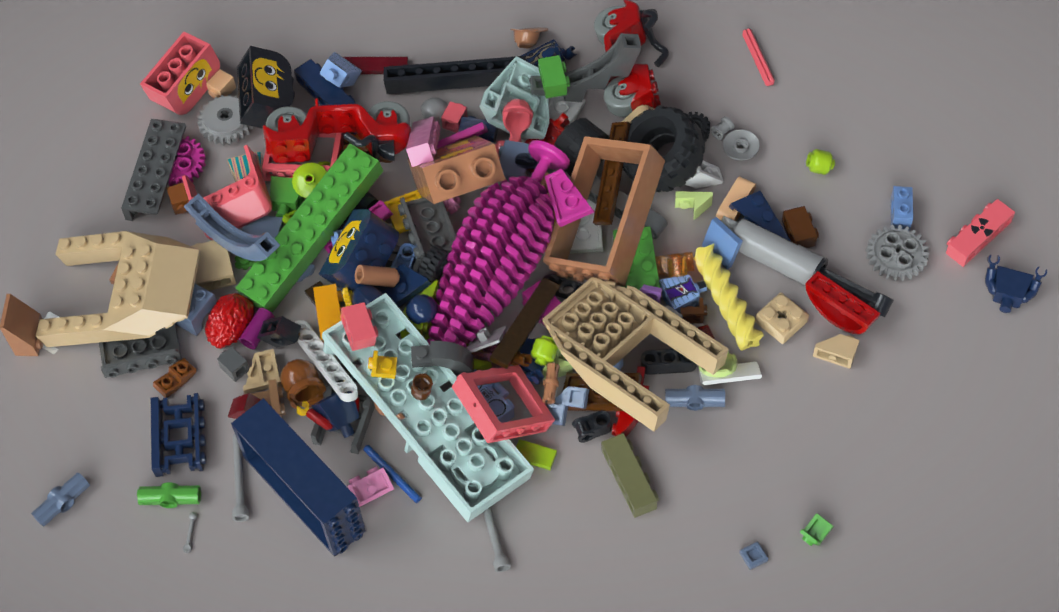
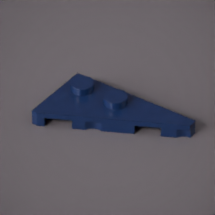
(759, 212)

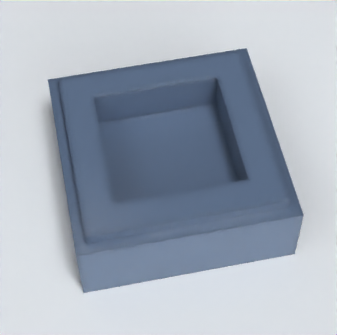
(753, 555)

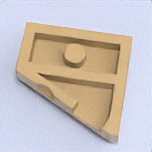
(263, 369)

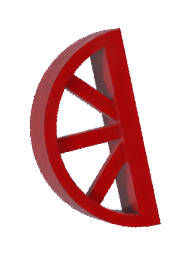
(839, 305)

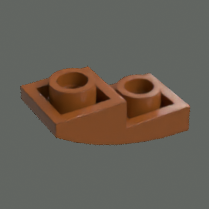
(176, 377)

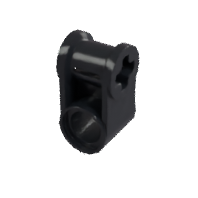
(591, 426)

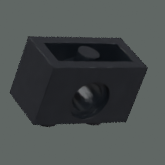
(279, 332)

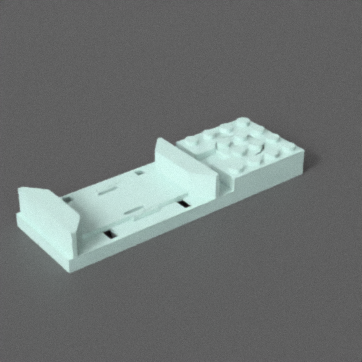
(436, 428)

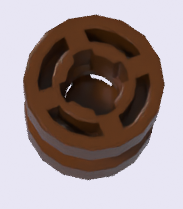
(422, 382)

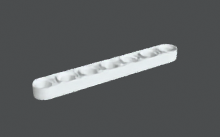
(325, 366)

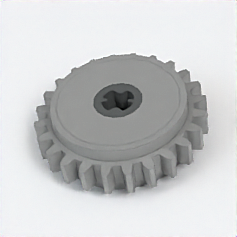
(222, 120)

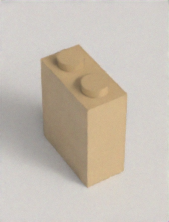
(214, 266)

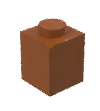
(178, 198)

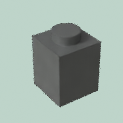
(233, 364)

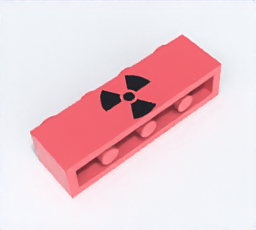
(979, 232)

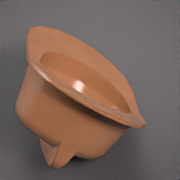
(527, 37)

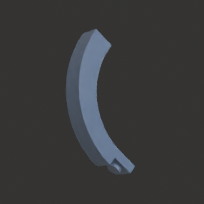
(228, 236)

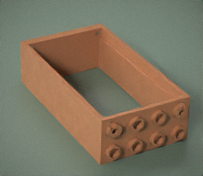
(633, 217)

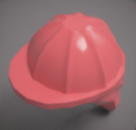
(517, 118)

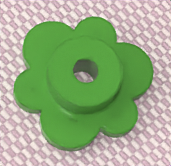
(243, 263)

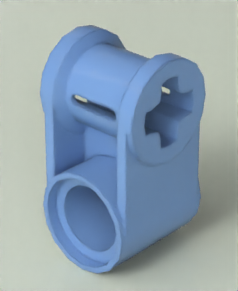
(407, 261)

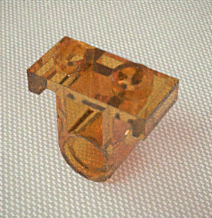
(675, 264)

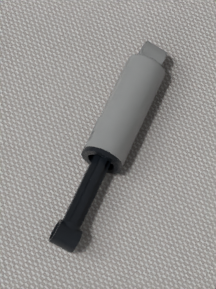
(796, 261)

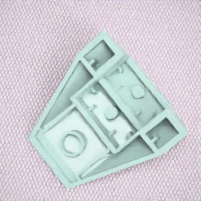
(515, 84)

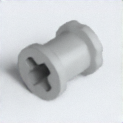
(722, 128)

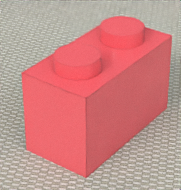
(358, 326)

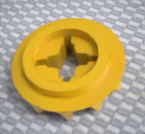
(347, 295)

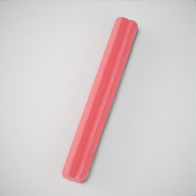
(758, 57)

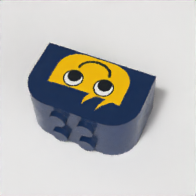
(362, 242)

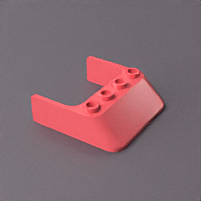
(240, 201)

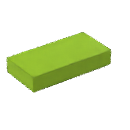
(537, 454)

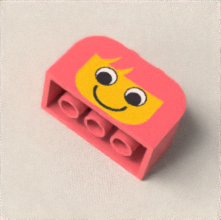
(182, 74)

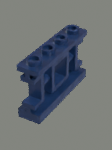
(161, 435)

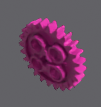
(188, 161)

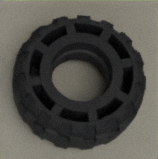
(663, 127)

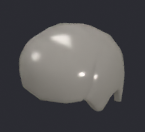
(433, 107)

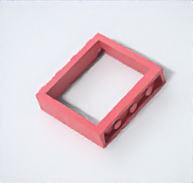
(288, 170)

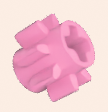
(452, 204)

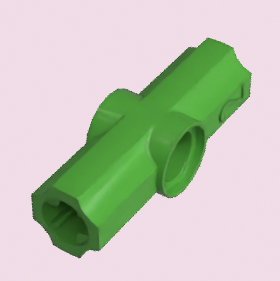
(169, 495)

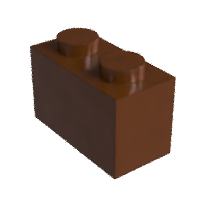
(800, 227)

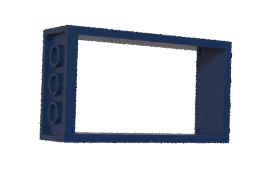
(299, 477)

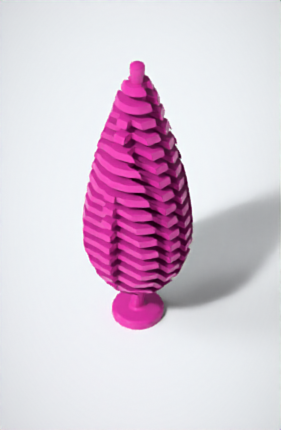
(496, 250)

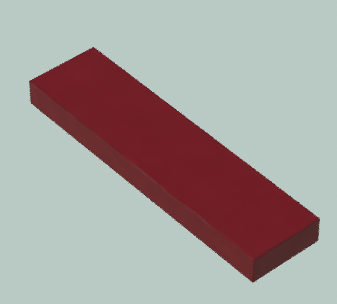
(376, 65)

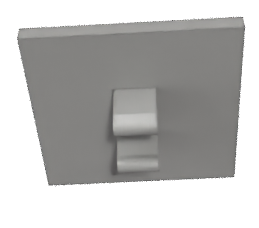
(486, 338)

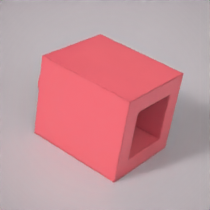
(452, 116)

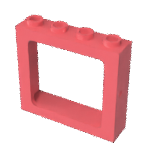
(484, 417)

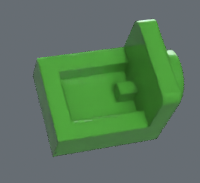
(816, 530)

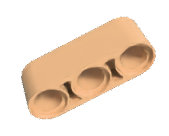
(739, 190)

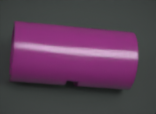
(250, 334)

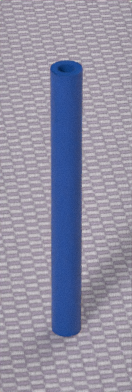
(392, 473)

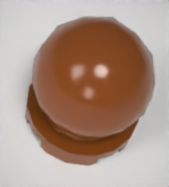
(302, 383)

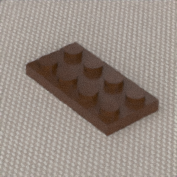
(595, 401)

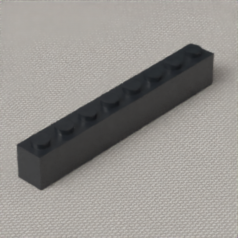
(444, 75)

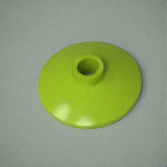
(299, 178)

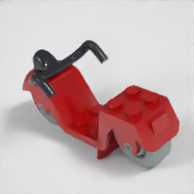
(627, 93)
(292, 133)

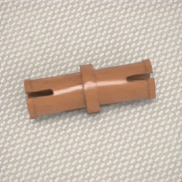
(550, 383)

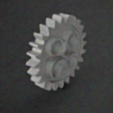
(897, 252)

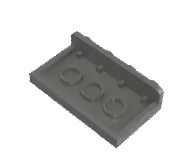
(427, 225)
(140, 354)

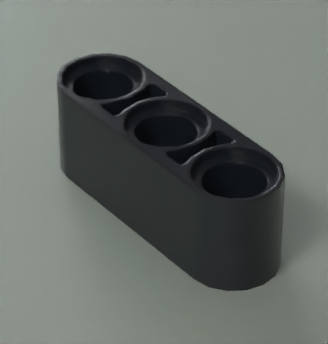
(660, 365)

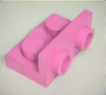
(371, 486)

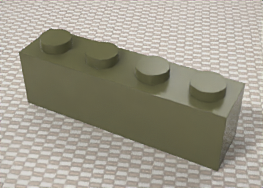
(629, 475)

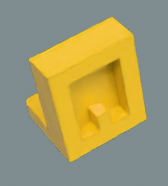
(382, 366)

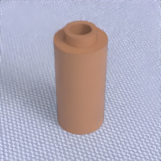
(376, 276)

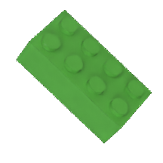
(644, 264)

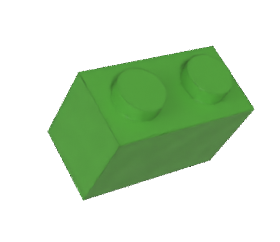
(553, 76)

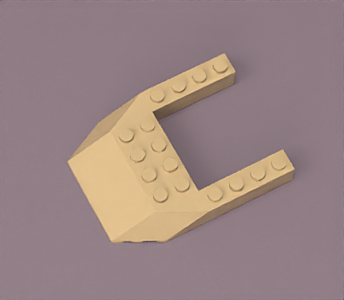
(148, 292)
(605, 323)

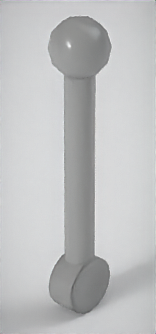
(187, 548)

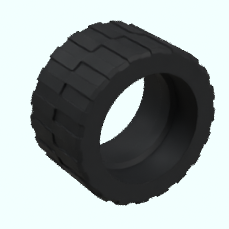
(572, 137)

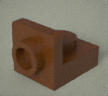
(695, 314)

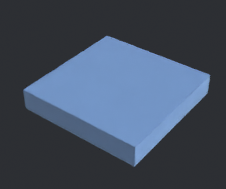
(726, 242)

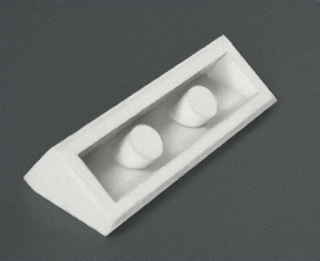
(744, 371)

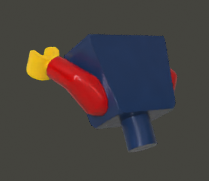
(332, 413)

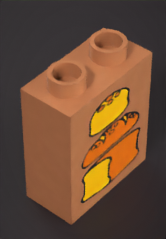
(458, 169)

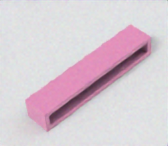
(423, 141)

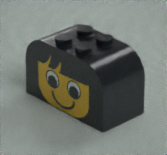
(263, 85)

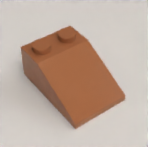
(19, 327)

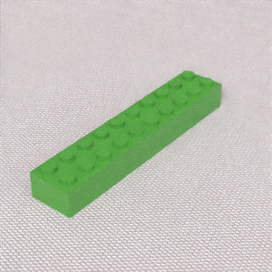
(311, 228)

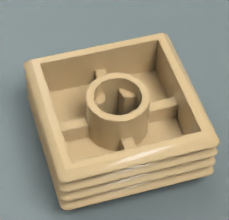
(792, 318)

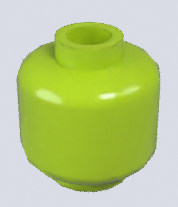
(820, 161)
(544, 350)

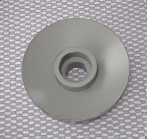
(741, 139)

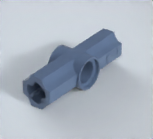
(695, 397)
(60, 499)

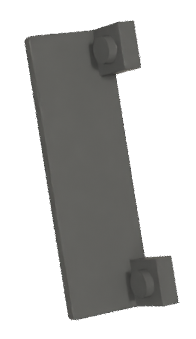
(153, 168)

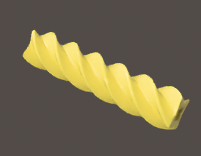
(725, 296)

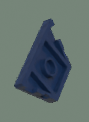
(408, 286)

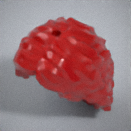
(228, 320)

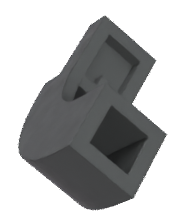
(443, 354)

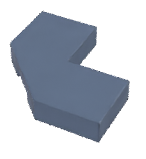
(570, 397)

